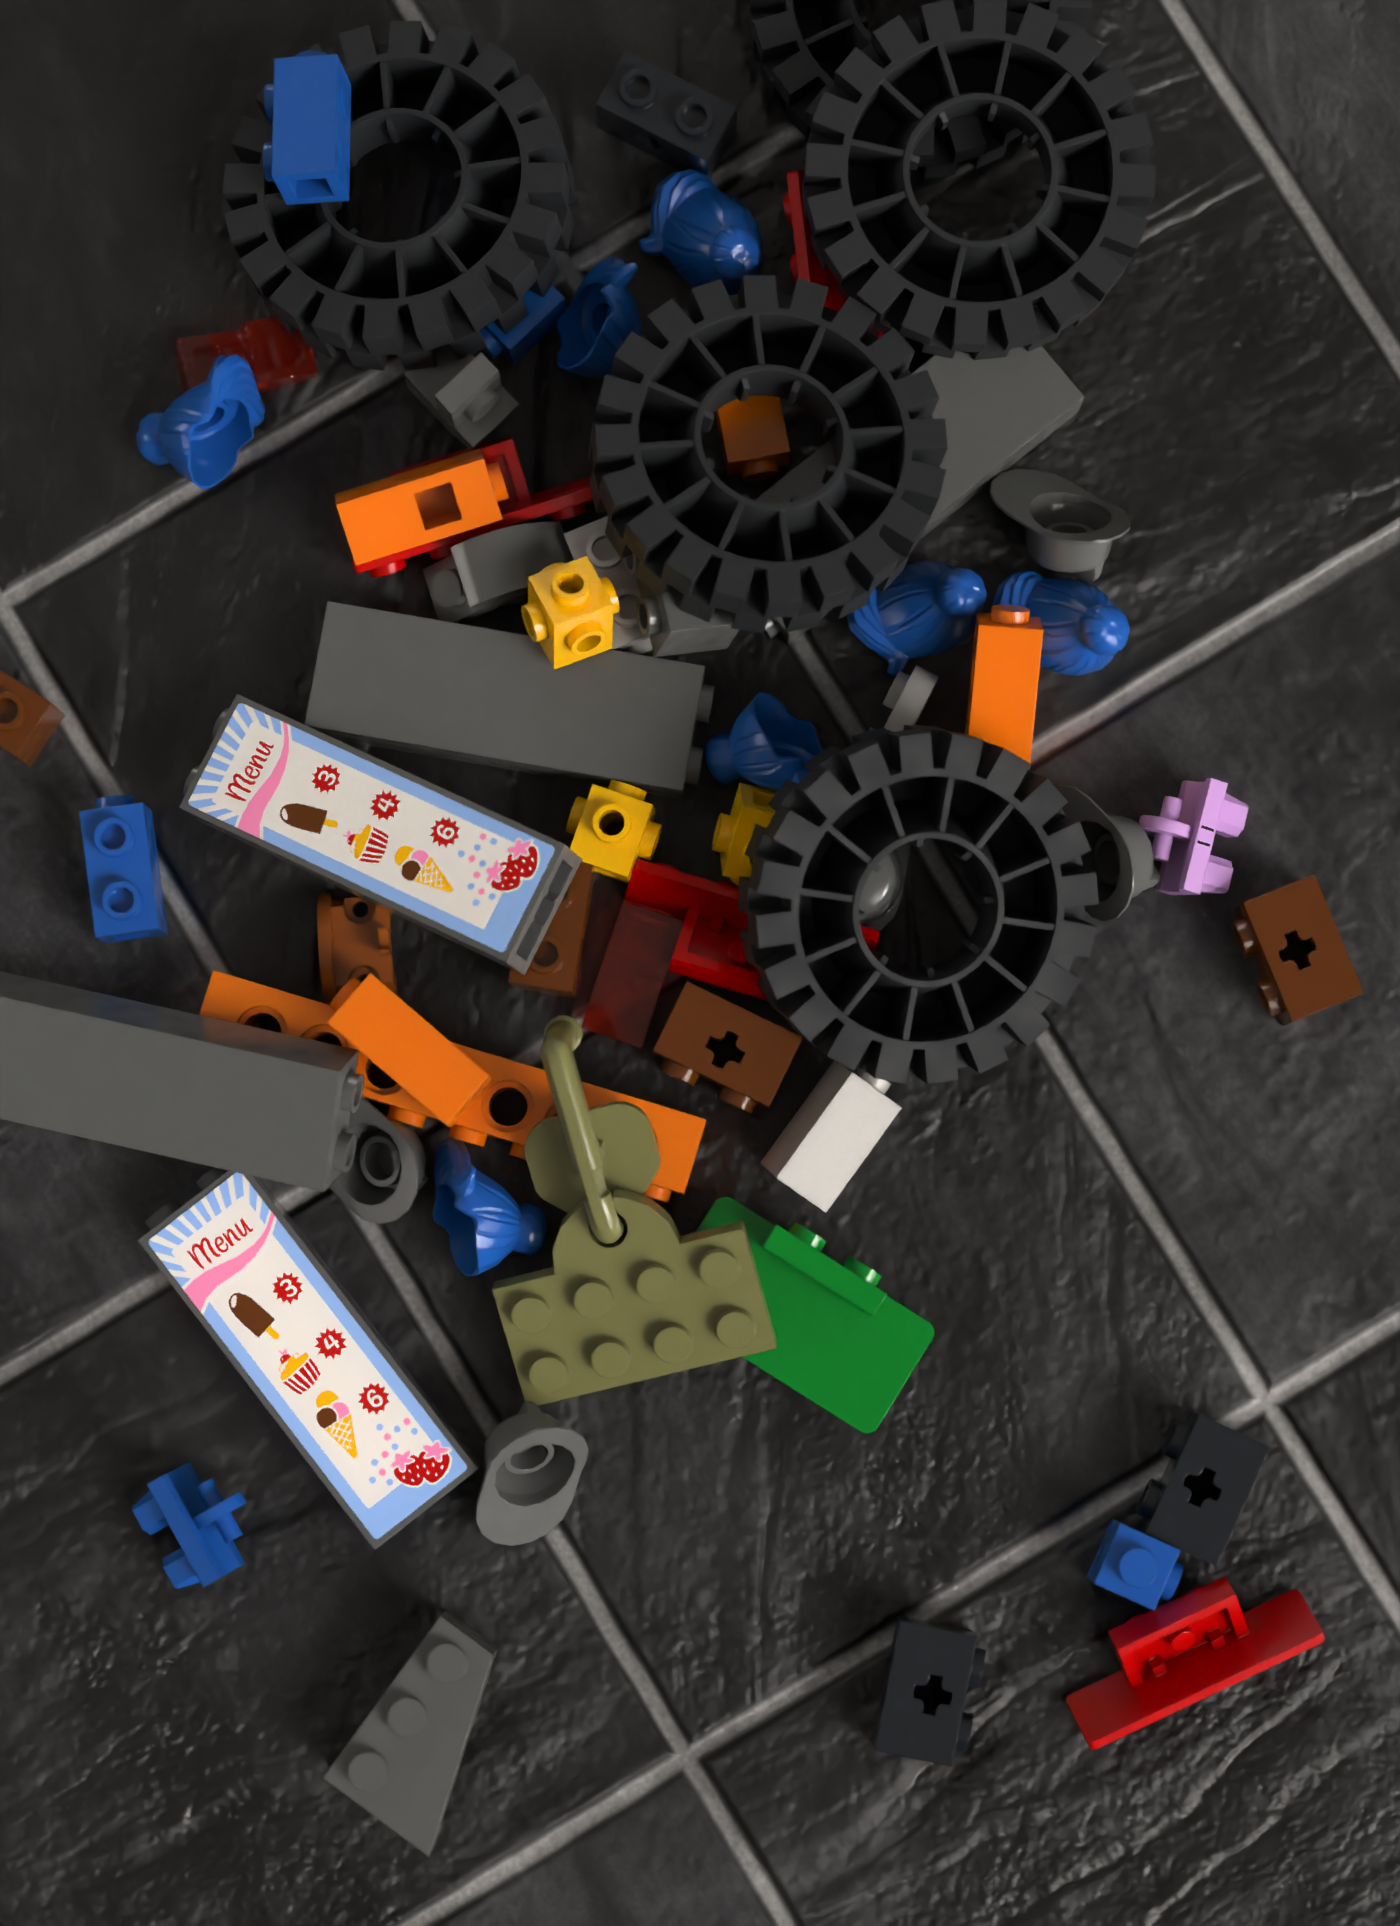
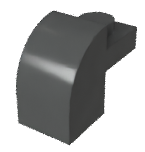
(462, 394)
(493, 569)

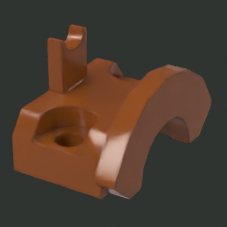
(353, 944)

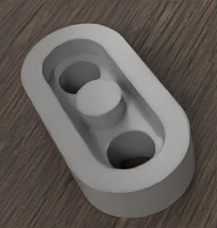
(908, 697)

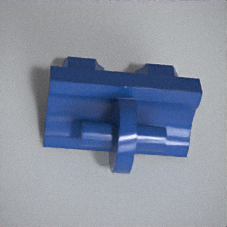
(199, 1522)

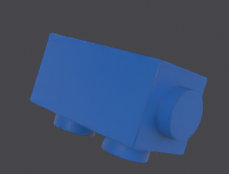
(309, 129)
(123, 870)

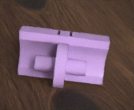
(1186, 837)

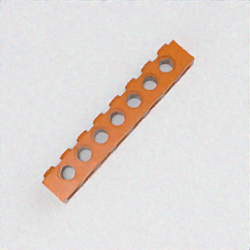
(675, 1131)

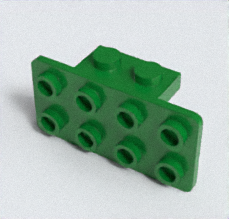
(832, 1325)

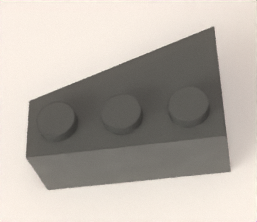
(416, 1735)

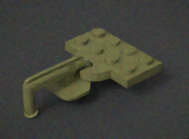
(614, 1301)

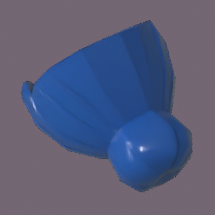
(703, 232)
(598, 319)
(205, 424)
(919, 613)
(1077, 620)
(763, 746)
(481, 1214)

